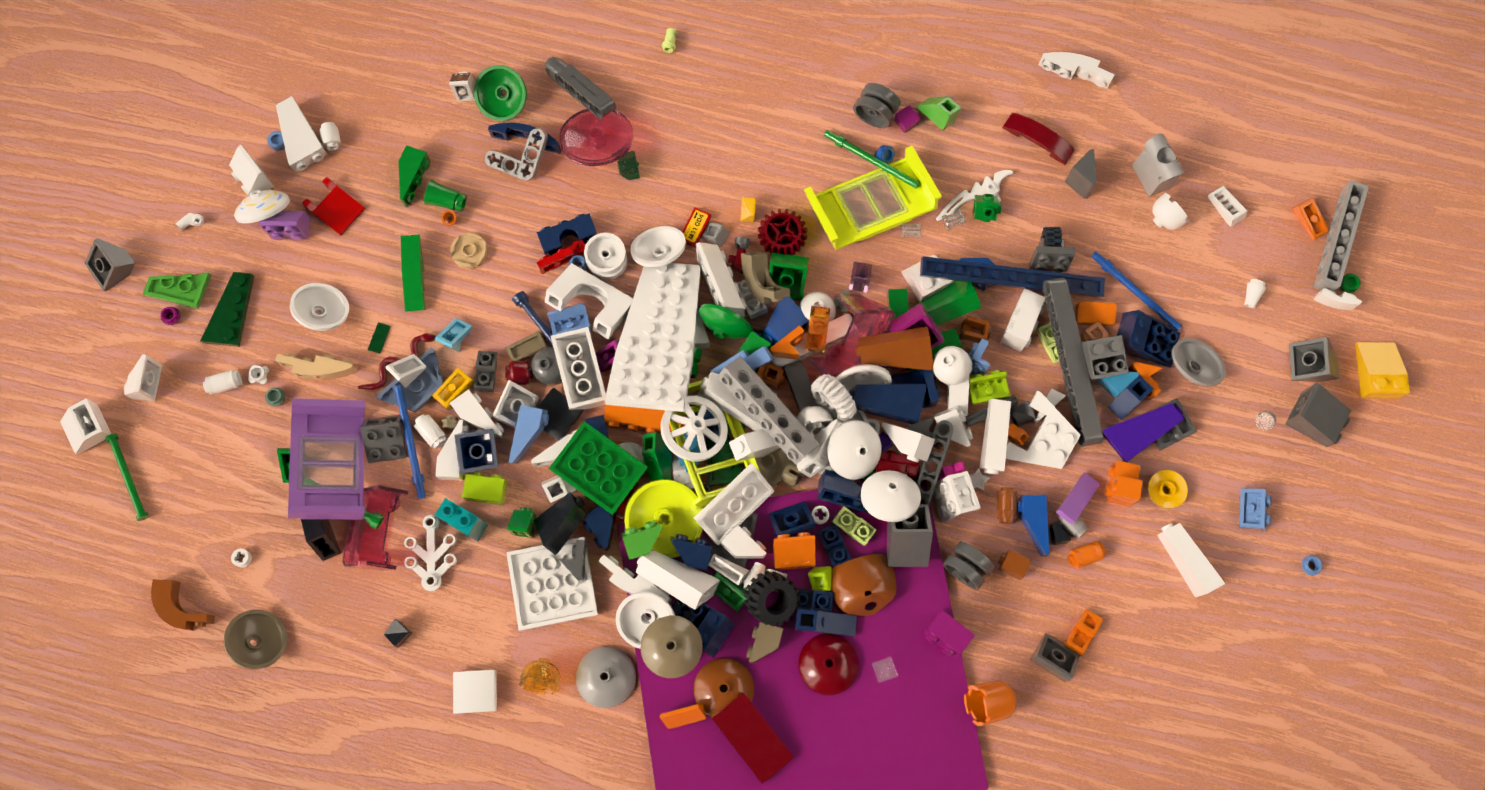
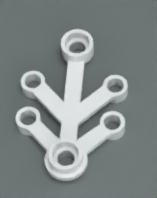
(431, 555)

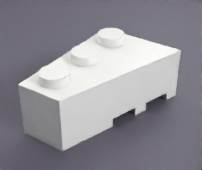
(1023, 320)

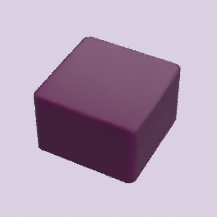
(907, 119)

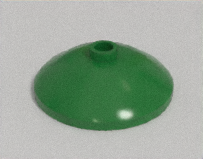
(489, 94)
(724, 322)

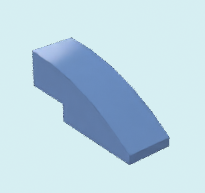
(755, 360)

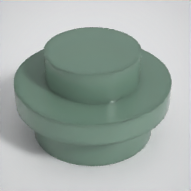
(275, 396)

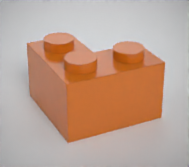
(1124, 484)

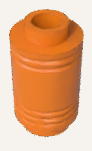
(1086, 554)

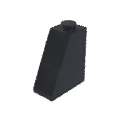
(560, 522)
(321, 537)

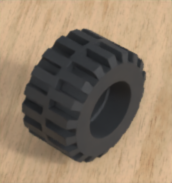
(783, 607)

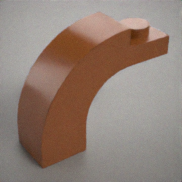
(167, 606)

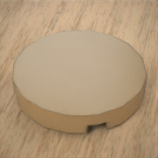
(469, 251)

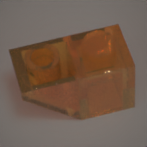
(818, 329)

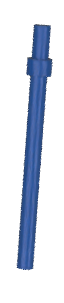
(1108, 266)
(417, 478)

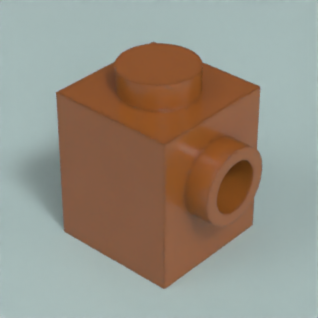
(1014, 564)

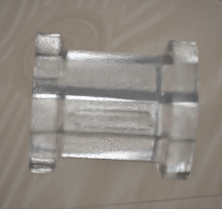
(954, 219)
(911, 230)

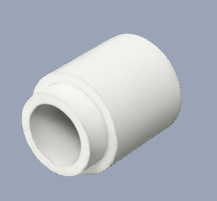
(330, 136)

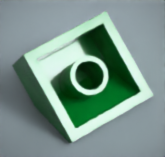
(789, 272)

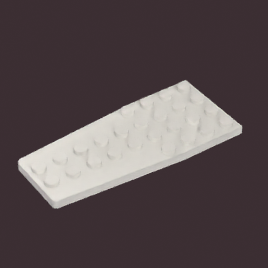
(657, 340)

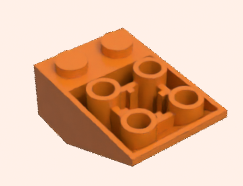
(794, 551)

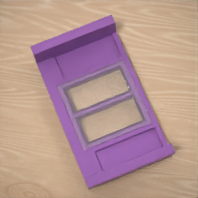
(326, 459)

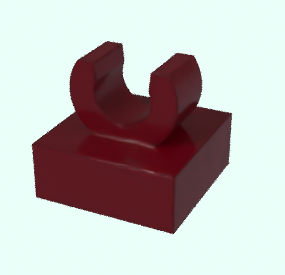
(736, 260)

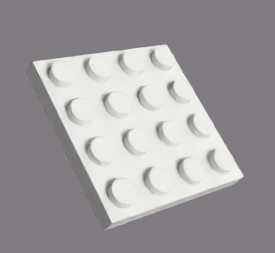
(546, 589)

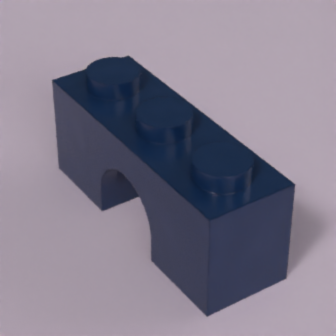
(552, 237)

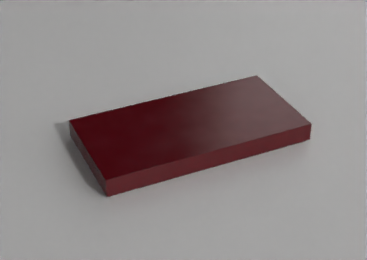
(752, 737)

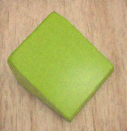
(821, 578)

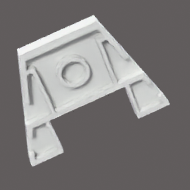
(1052, 441)

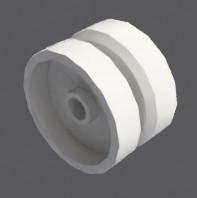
(606, 256)

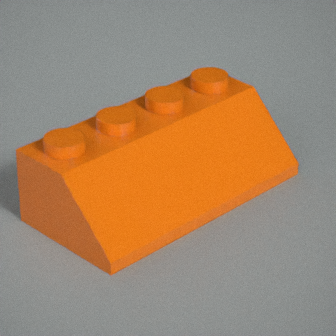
(635, 418)

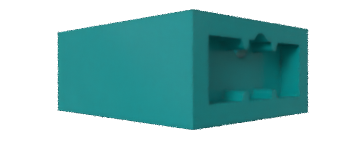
(461, 519)

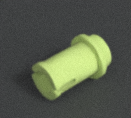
(669, 43)

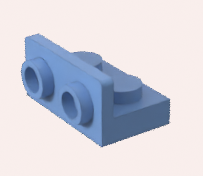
(1254, 509)

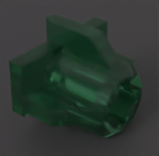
(628, 166)

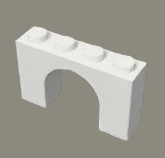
(577, 282)

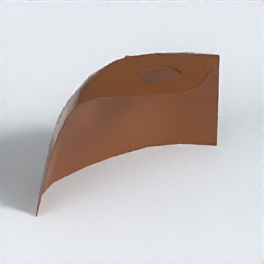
(860, 575)

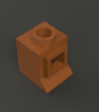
(981, 325)
(771, 383)

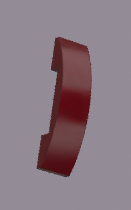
(1040, 135)

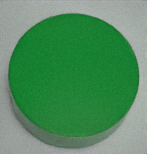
(1350, 283)

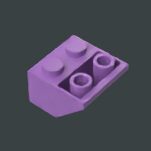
(287, 225)

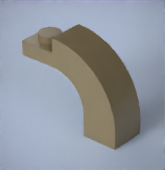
(759, 280)

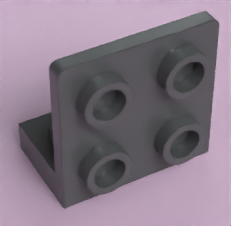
(383, 439)

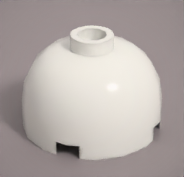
(1168, 213)
(817, 299)
(952, 365)
(814, 419)

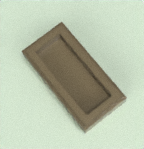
(526, 347)

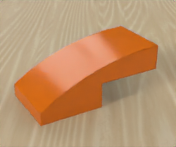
(1083, 632)

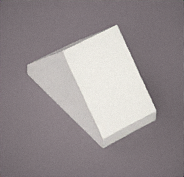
(406, 369)

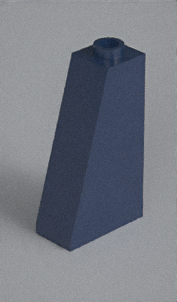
(891, 401)

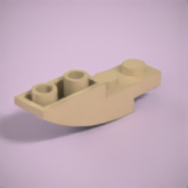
(319, 369)

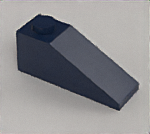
(840, 491)

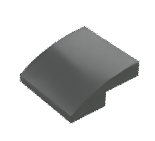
(1177, 433)

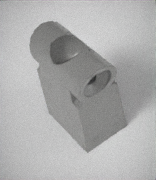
(1157, 165)

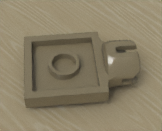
(778, 468)

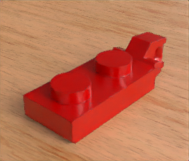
(561, 257)

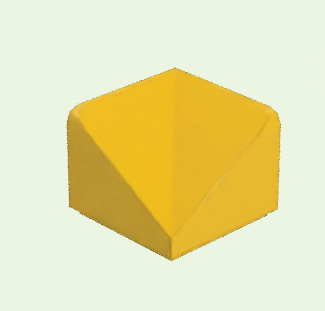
(748, 210)

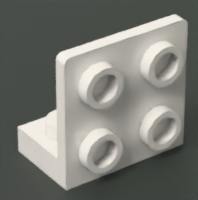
(955, 496)

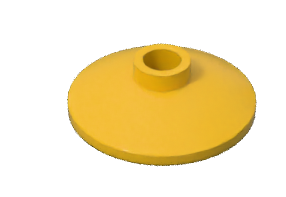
(1176, 488)

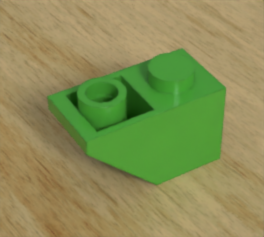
(940, 110)
(641, 540)

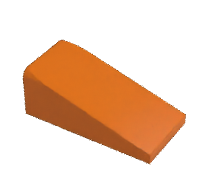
(1311, 218)

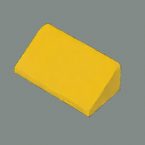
(453, 387)

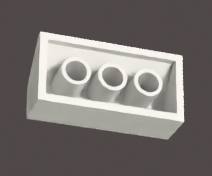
(719, 278)
(579, 369)

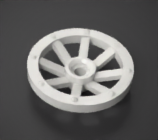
(693, 431)

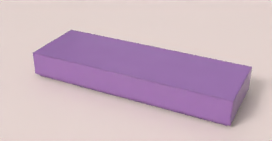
(1078, 498)

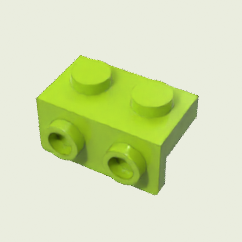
(988, 387)

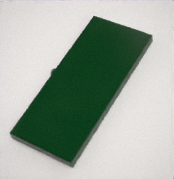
(378, 338)

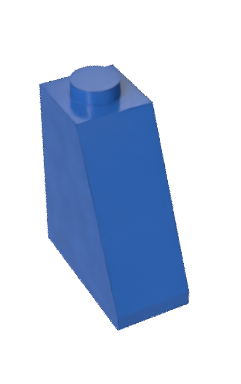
(784, 320)

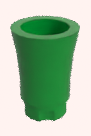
(444, 197)

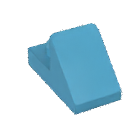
(453, 334)

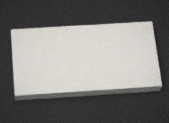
(734, 504)

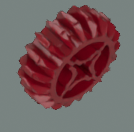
(769, 224)

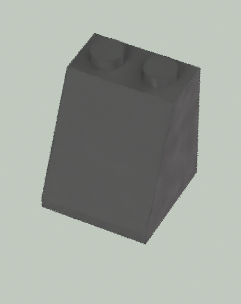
(1319, 415)
(910, 540)

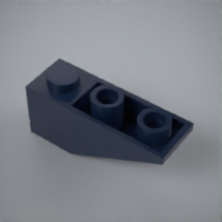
(825, 622)

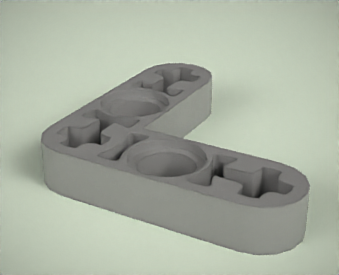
(520, 165)

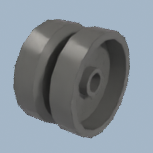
(876, 105)
(968, 565)

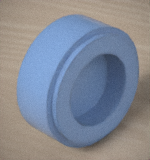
(276, 141)

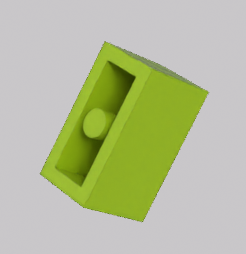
(484, 489)

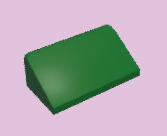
(730, 592)

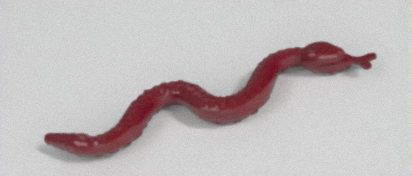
(426, 337)

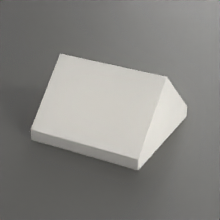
(510, 402)

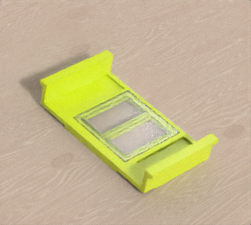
(874, 202)

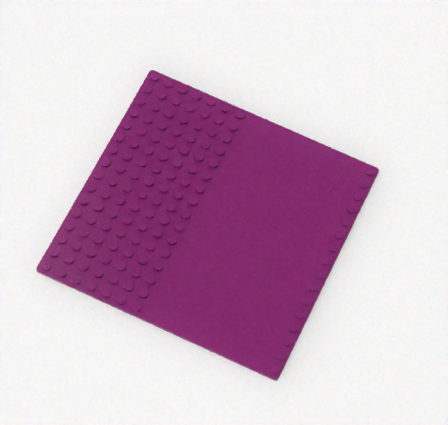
(867, 738)

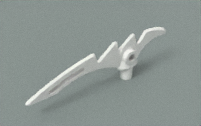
(989, 186)

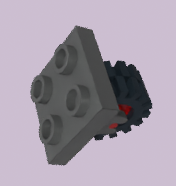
(1051, 253)

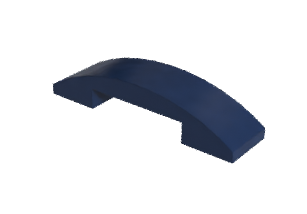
(504, 130)

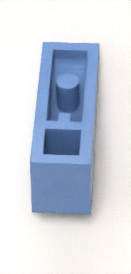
(528, 428)

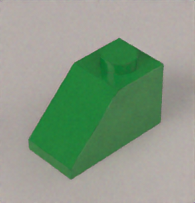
(522, 523)

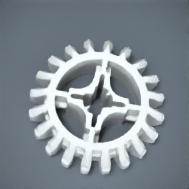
(834, 398)

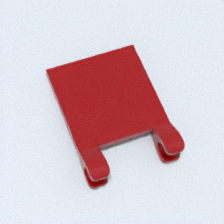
(336, 209)

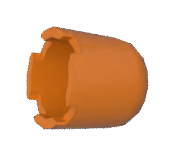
(990, 702)

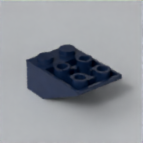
(1147, 338)
(710, 623)

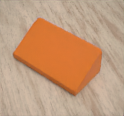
(1096, 312)
(683, 716)

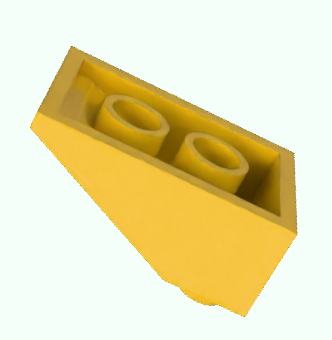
(1381, 371)

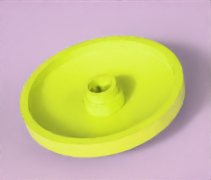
(670, 505)

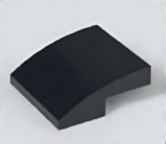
(559, 414)

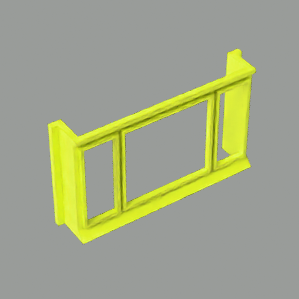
(737, 430)

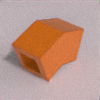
(1017, 434)

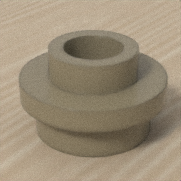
(449, 423)

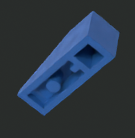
(1035, 519)

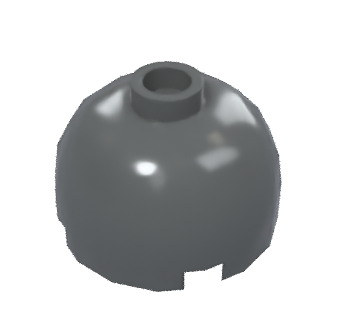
(545, 367)

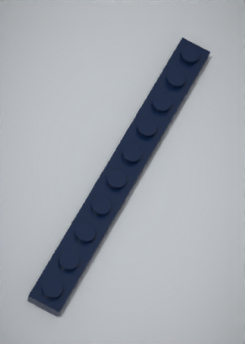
(1007, 276)

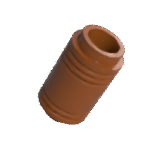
(1007, 505)

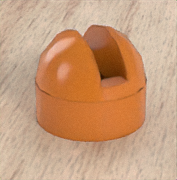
(445, 216)

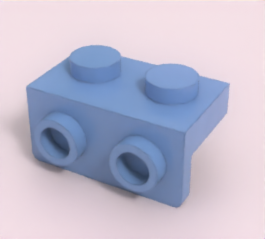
(569, 319)
(979, 365)

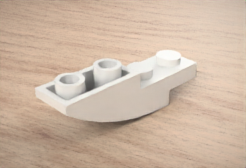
(1084, 67)
(625, 581)

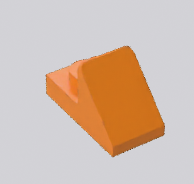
(784, 347)
(1146, 372)

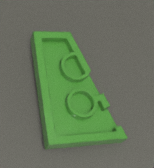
(181, 290)

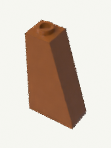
(897, 349)

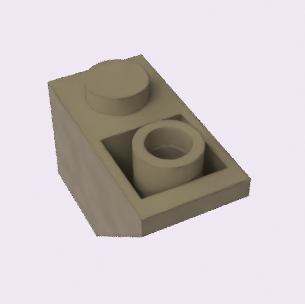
(766, 641)

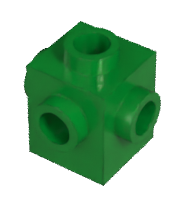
(986, 207)

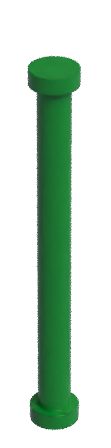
(141, 514)

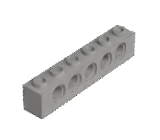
(1341, 236)
(767, 410)

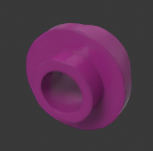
(166, 312)

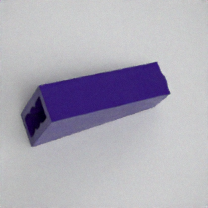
(1139, 432)

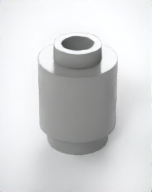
(1075, 529)

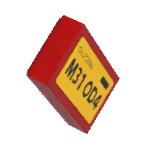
(696, 226)

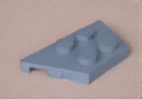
(421, 389)

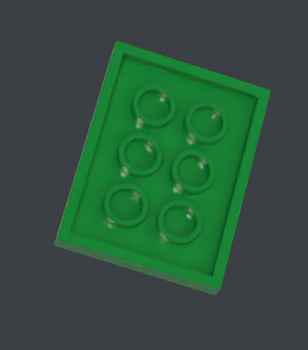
(598, 468)

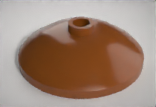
(718, 673)

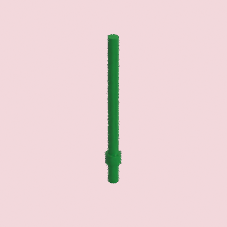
(841, 142)

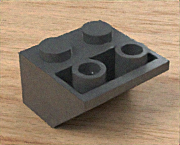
(1105, 357)

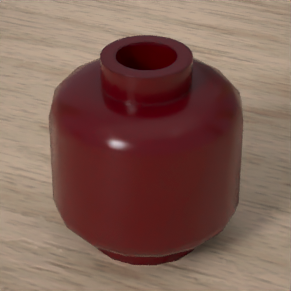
(519, 372)

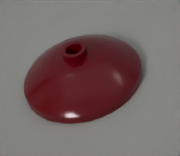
(819, 676)

